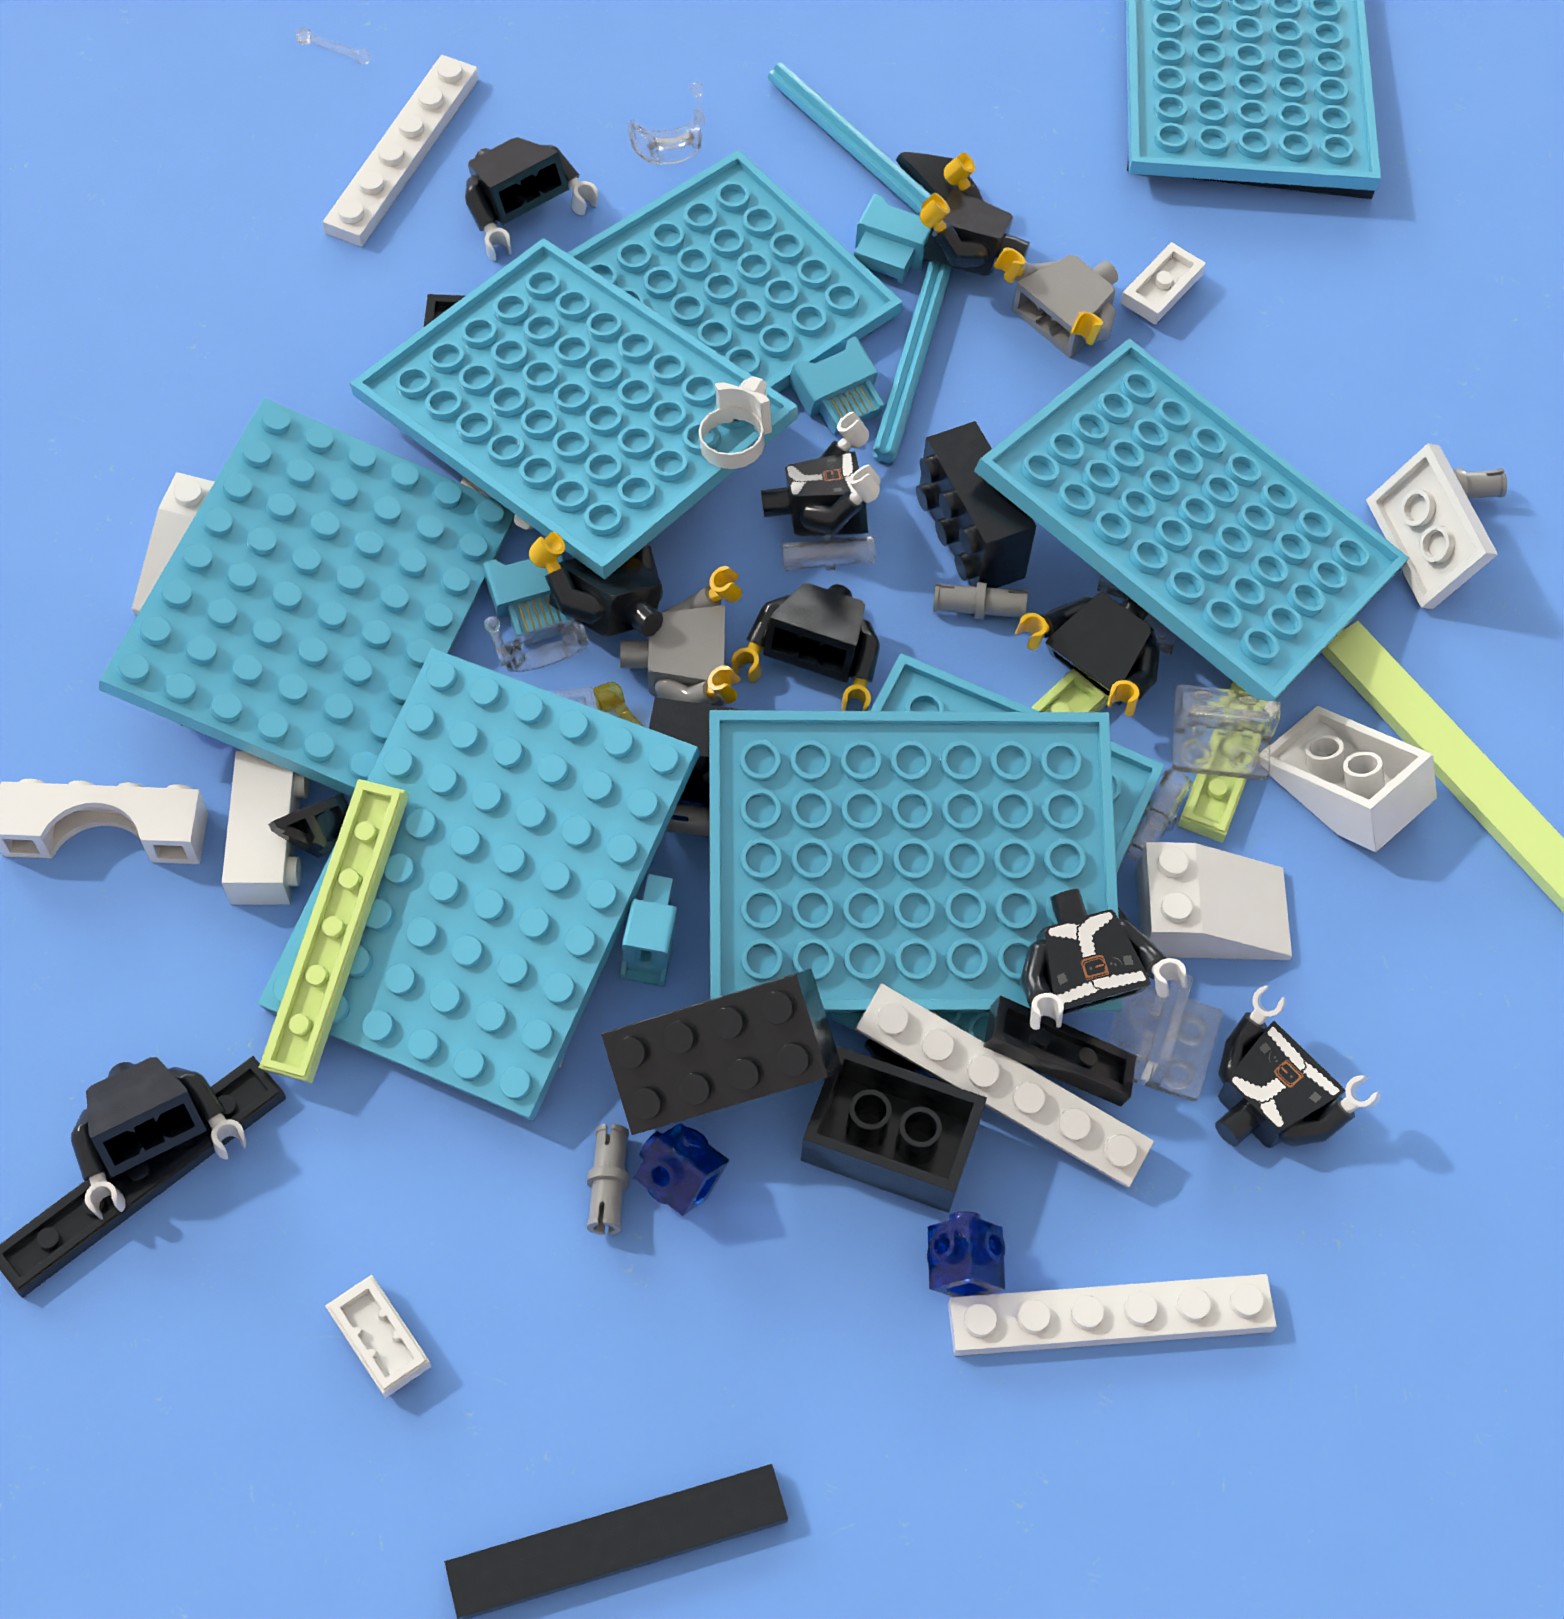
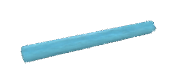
(849, 137)
(911, 363)

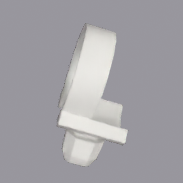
(745, 403)

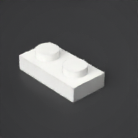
(1163, 283)

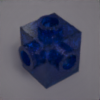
(680, 1167)
(966, 1256)

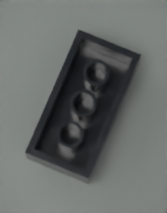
(722, 1052)

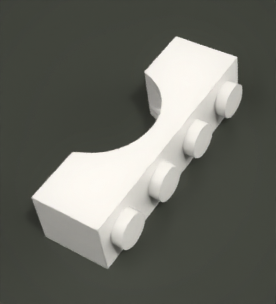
(43, 816)

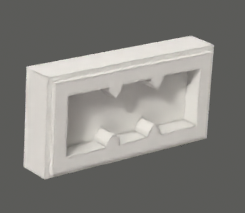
(378, 1336)

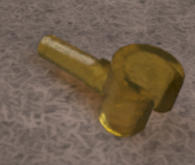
(611, 697)

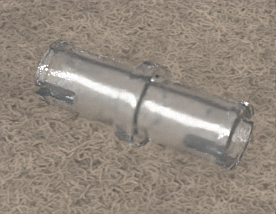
(828, 552)
(1160, 812)

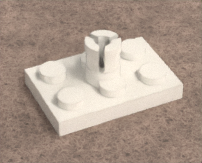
(1433, 524)

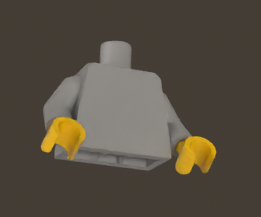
(1063, 298)
(689, 647)

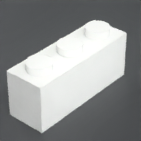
(257, 861)

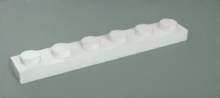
(400, 151)
(1007, 1084)
(1111, 1315)

